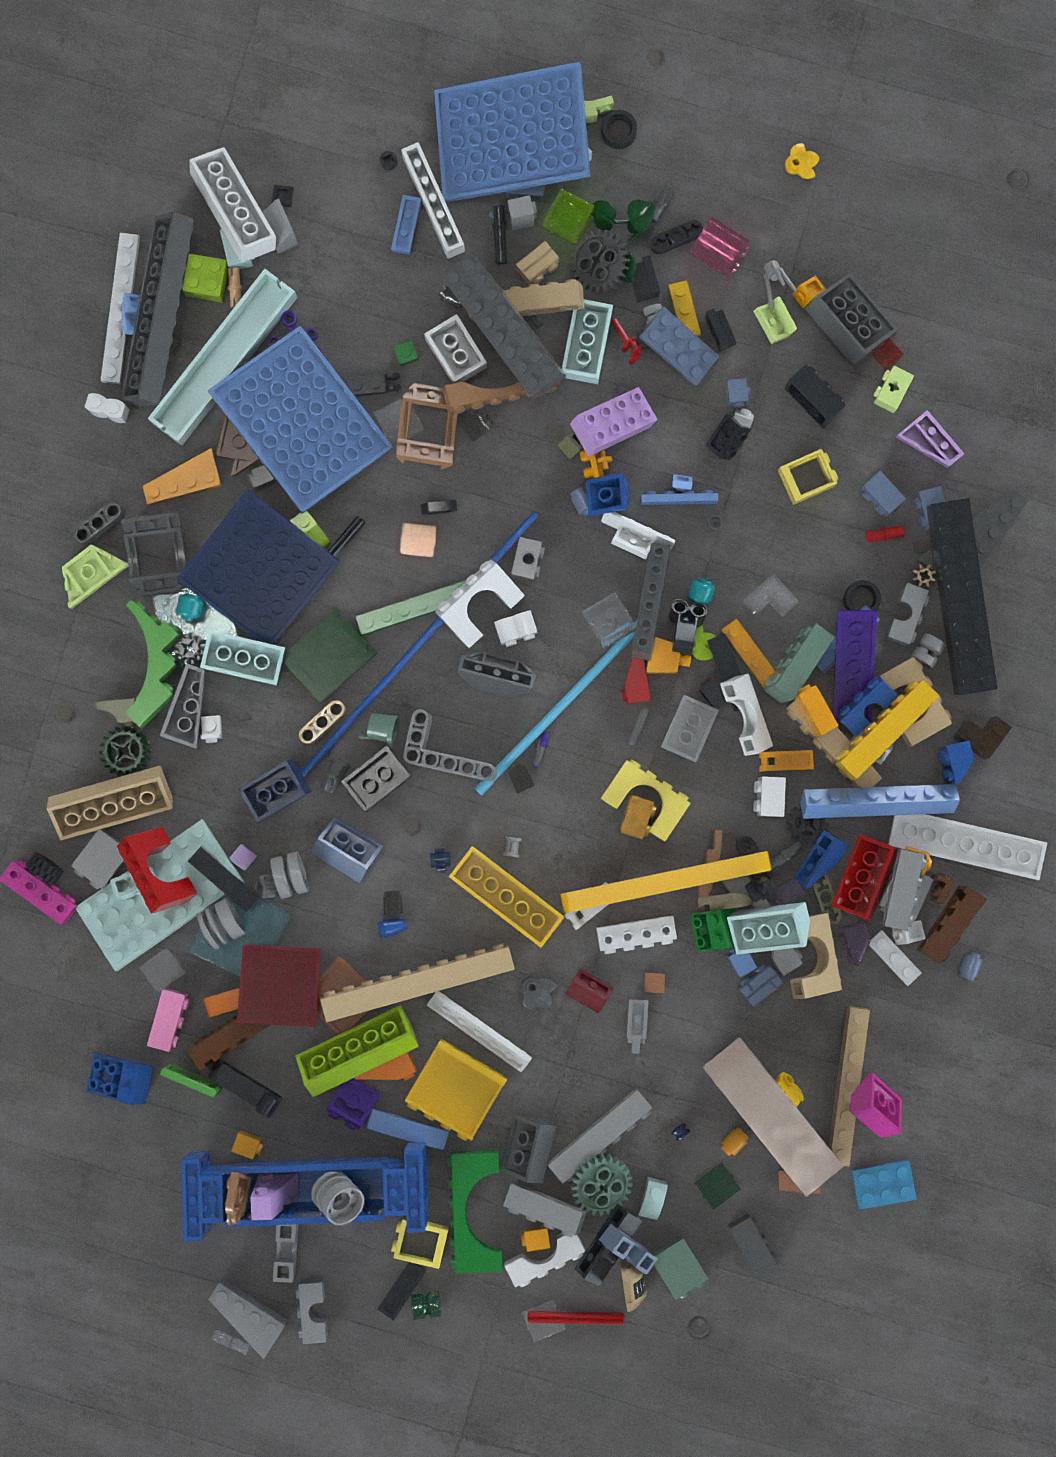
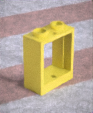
(789, 482)
(434, 1227)

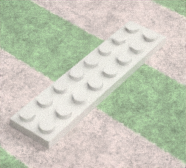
(969, 844)

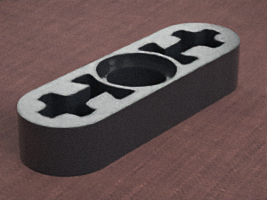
(679, 229)

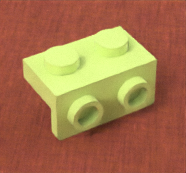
(776, 321)

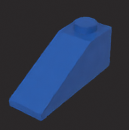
(821, 858)

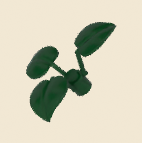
(639, 221)

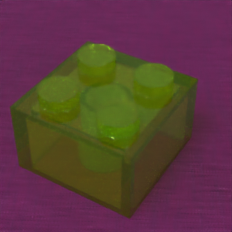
(568, 217)

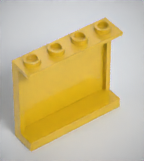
(455, 1090)

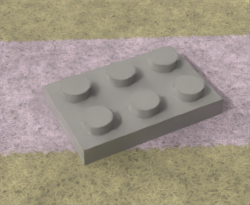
(689, 728)

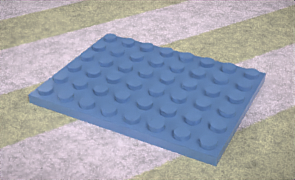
(512, 132)
(300, 419)

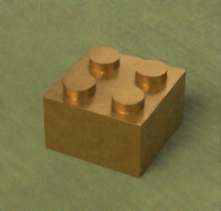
(637, 817)

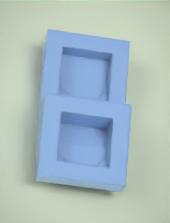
(129, 312)

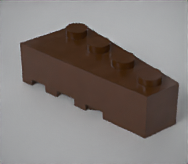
(951, 923)
(222, 1041)

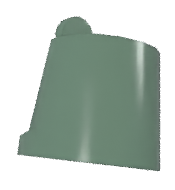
(382, 728)

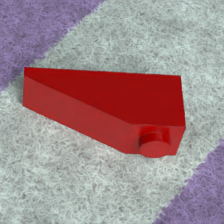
(636, 684)

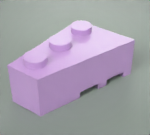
(931, 439)
(271, 1193)

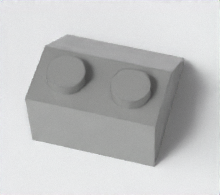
(281, 227)

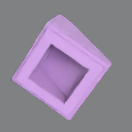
(243, 857)

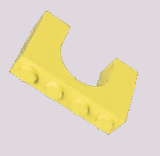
(673, 804)

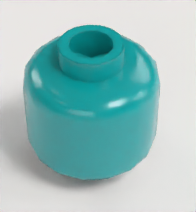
(701, 591)
(189, 607)

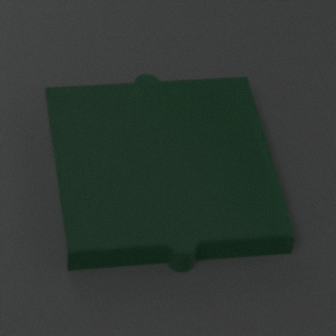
(717, 1186)

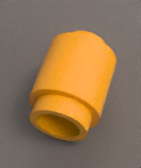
(734, 1142)

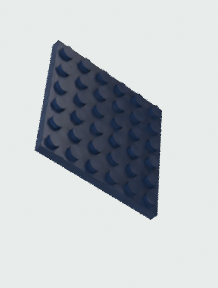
(258, 569)

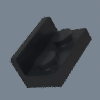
(720, 329)
(727, 437)

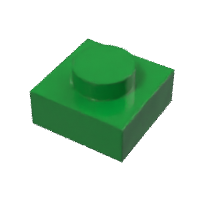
(406, 353)

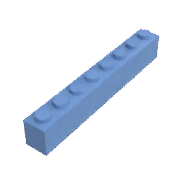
(879, 801)

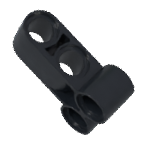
(686, 624)

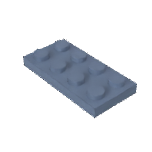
(679, 346)

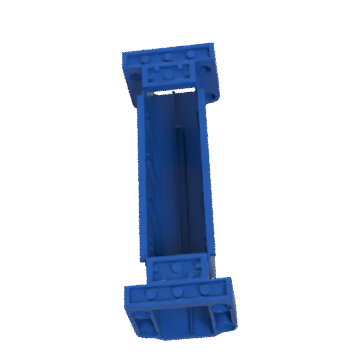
(386, 1183)

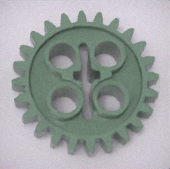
(590, 1175)

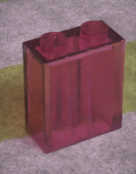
(720, 247)

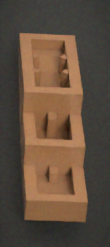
(711, 855)

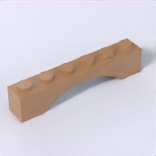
(463, 395)

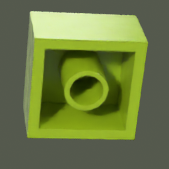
(205, 278)

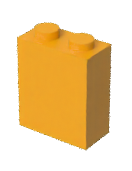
(815, 710)

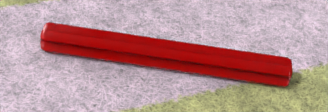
(575, 1317)

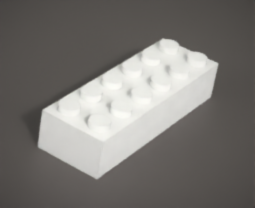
(232, 204)

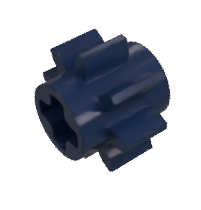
(440, 859)

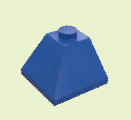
(607, 494)

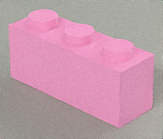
(168, 1020)

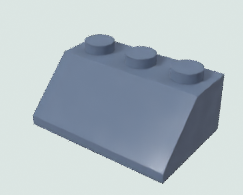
(346, 849)

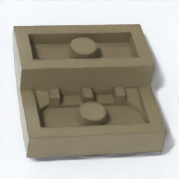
(725, 901)

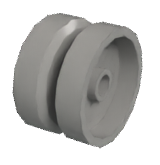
(289, 875)

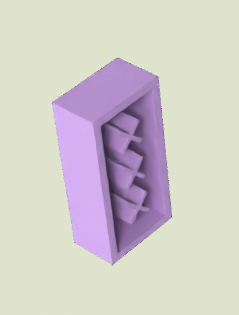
(613, 421)

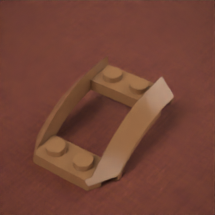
(420, 451)

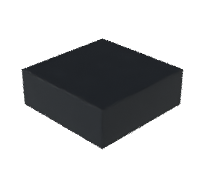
(284, 194)

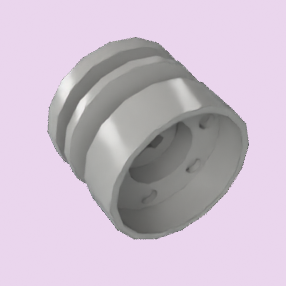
(218, 925)
(337, 1197)

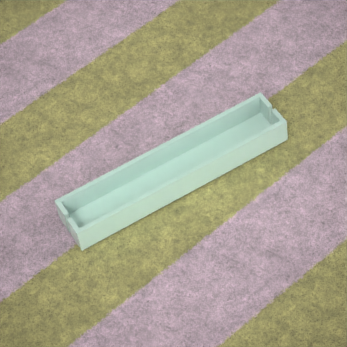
(222, 355)

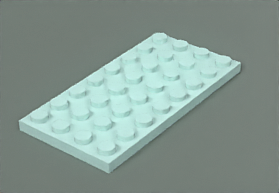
(127, 927)

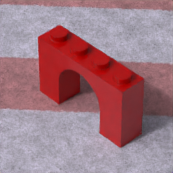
(156, 893)

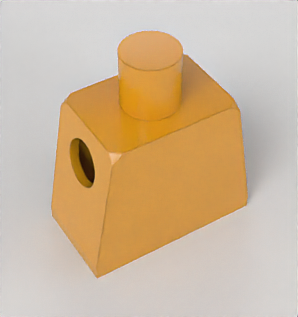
(664, 660)

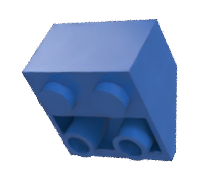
(955, 761)

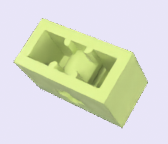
(900, 380)

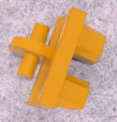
(598, 463)

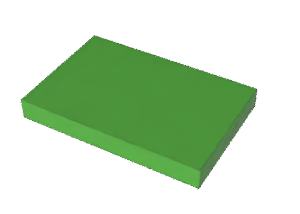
(191, 1080)

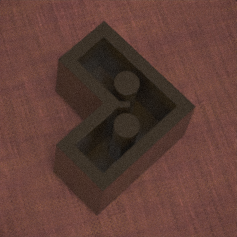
(984, 740)

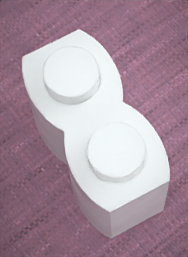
(104, 408)
(516, 628)

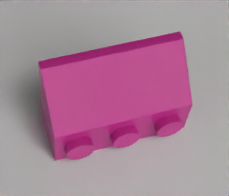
(877, 1106)

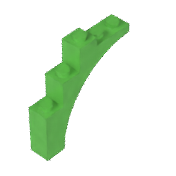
(159, 639)

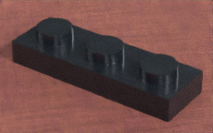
(401, 1290)

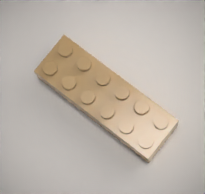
(110, 803)

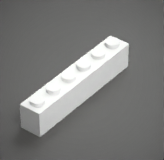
(433, 200)

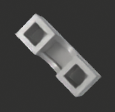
(914, 599)
(286, 1253)
(312, 1328)

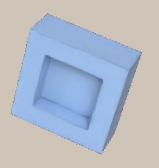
(682, 483)

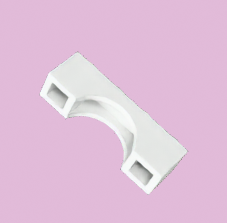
(755, 734)
(523, 1269)

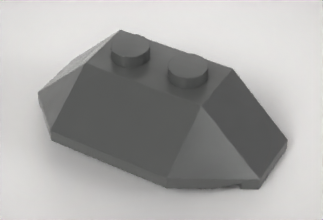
(496, 674)

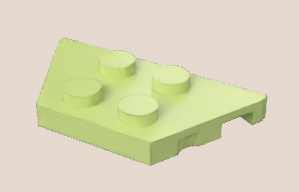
(89, 572)

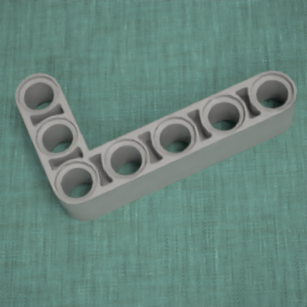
(441, 758)

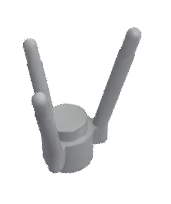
(775, 273)

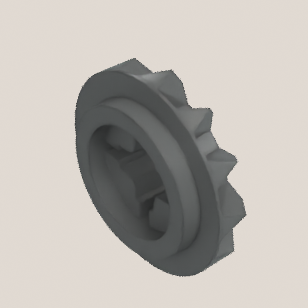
(190, 657)

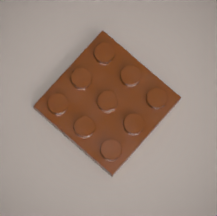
(335, 978)

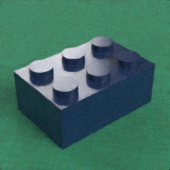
(274, 790)

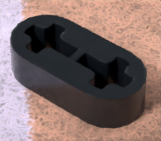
(438, 507)

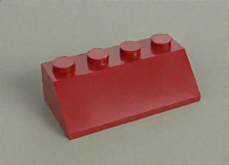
(865, 877)

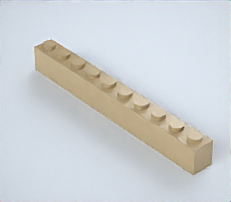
(416, 983)

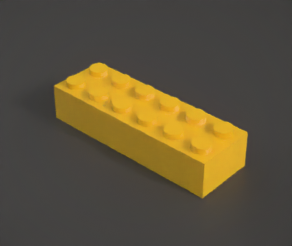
(886, 730)
(506, 896)

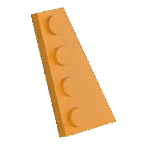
(188, 478)

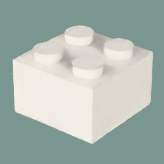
(770, 796)

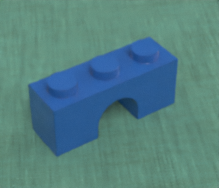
(876, 692)

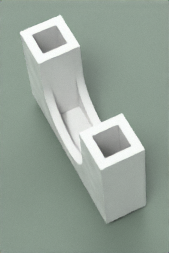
(454, 610)

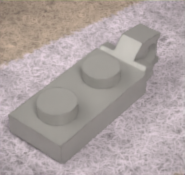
(637, 1023)

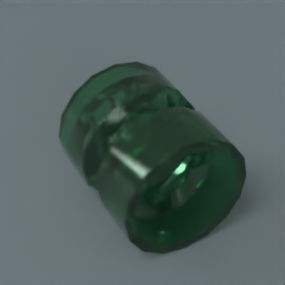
(419, 1303)

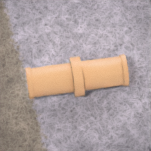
(234, 286)

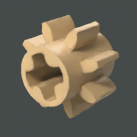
(929, 573)

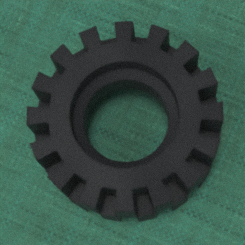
(44, 868)

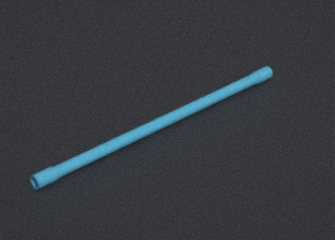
(483, 785)

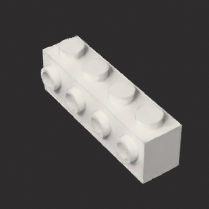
(636, 933)

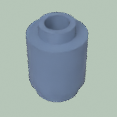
(579, 499)
(970, 966)

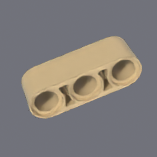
(313, 724)

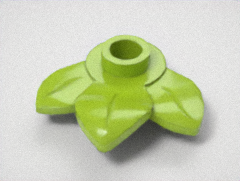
(701, 647)

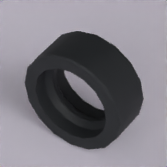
(619, 115)
(862, 584)

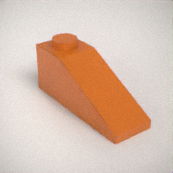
(395, 1069)

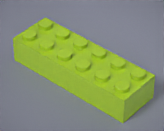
(356, 1051)

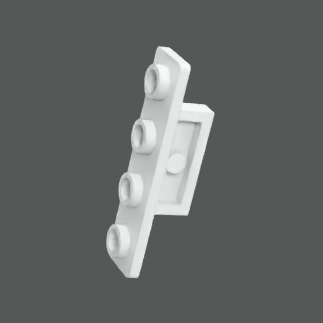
(634, 536)

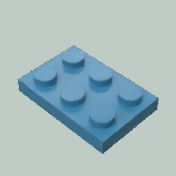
(883, 1184)

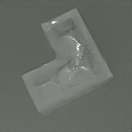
(771, 592)

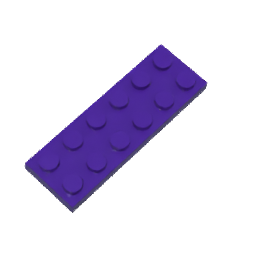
(853, 657)

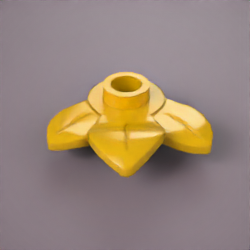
(804, 162)
(787, 1084)

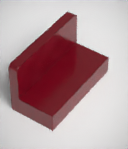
(589, 991)

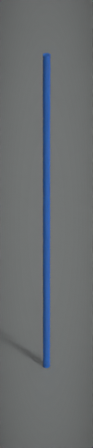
(406, 657)

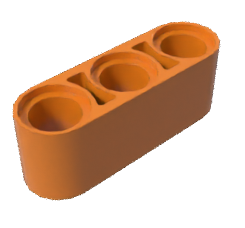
(222, 1002)

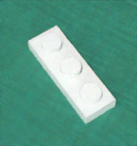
(894, 958)

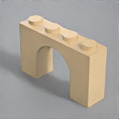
(934, 718)
(825, 976)

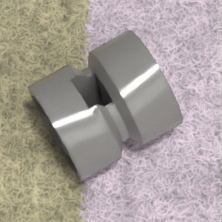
(933, 646)

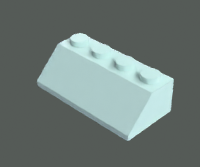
(242, 657)
(770, 928)

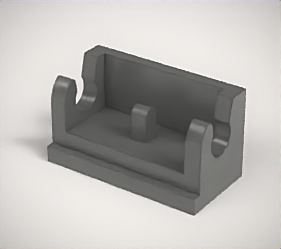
(260, 478)

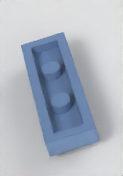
(406, 224)

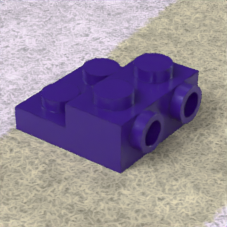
(352, 1103)

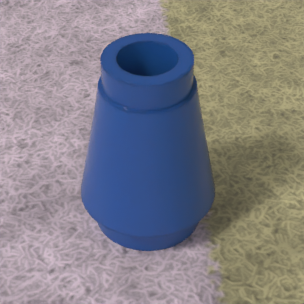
(390, 927)

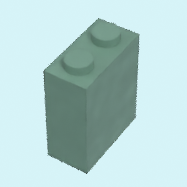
(679, 1268)

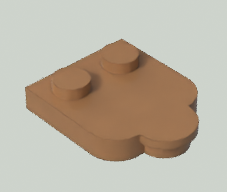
(237, 1197)

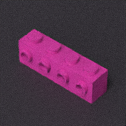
(39, 892)

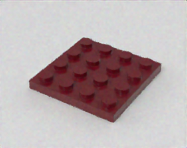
(279, 985)

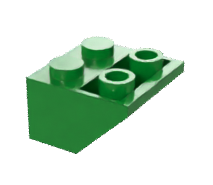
(712, 929)

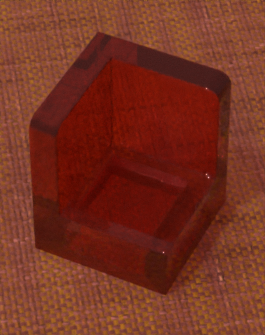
(887, 354)

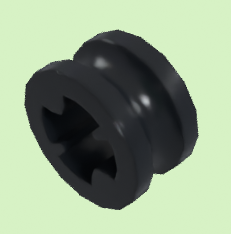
(387, 154)

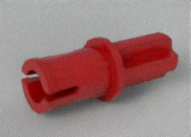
(885, 533)

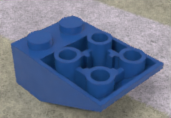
(120, 1079)

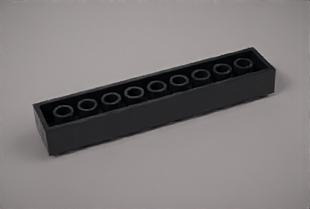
(961, 597)

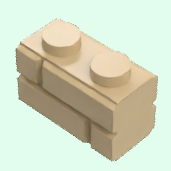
(537, 264)

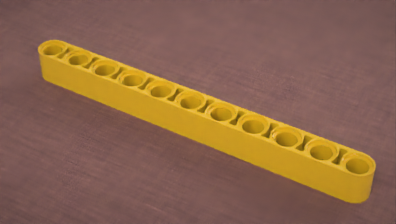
(665, 882)

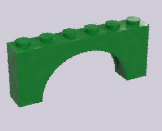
(470, 1252)

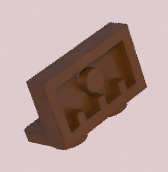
(941, 892)

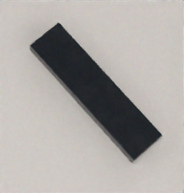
(724, 659)

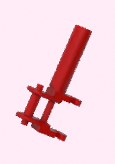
(627, 343)

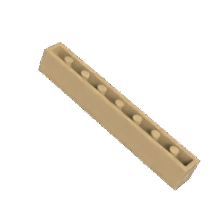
(847, 1081)

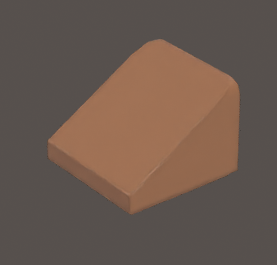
(654, 982)

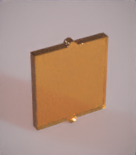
(418, 540)

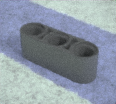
(108, 522)

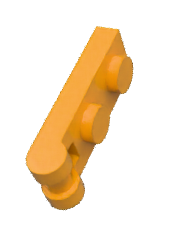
(787, 760)

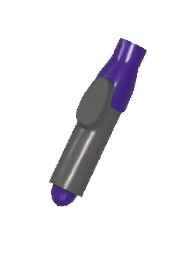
(540, 748)

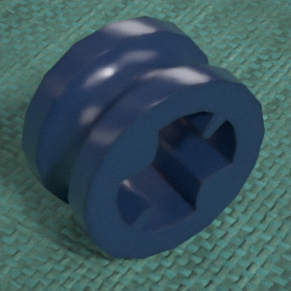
(680, 1132)

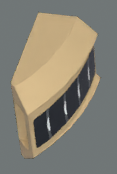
(633, 1286)

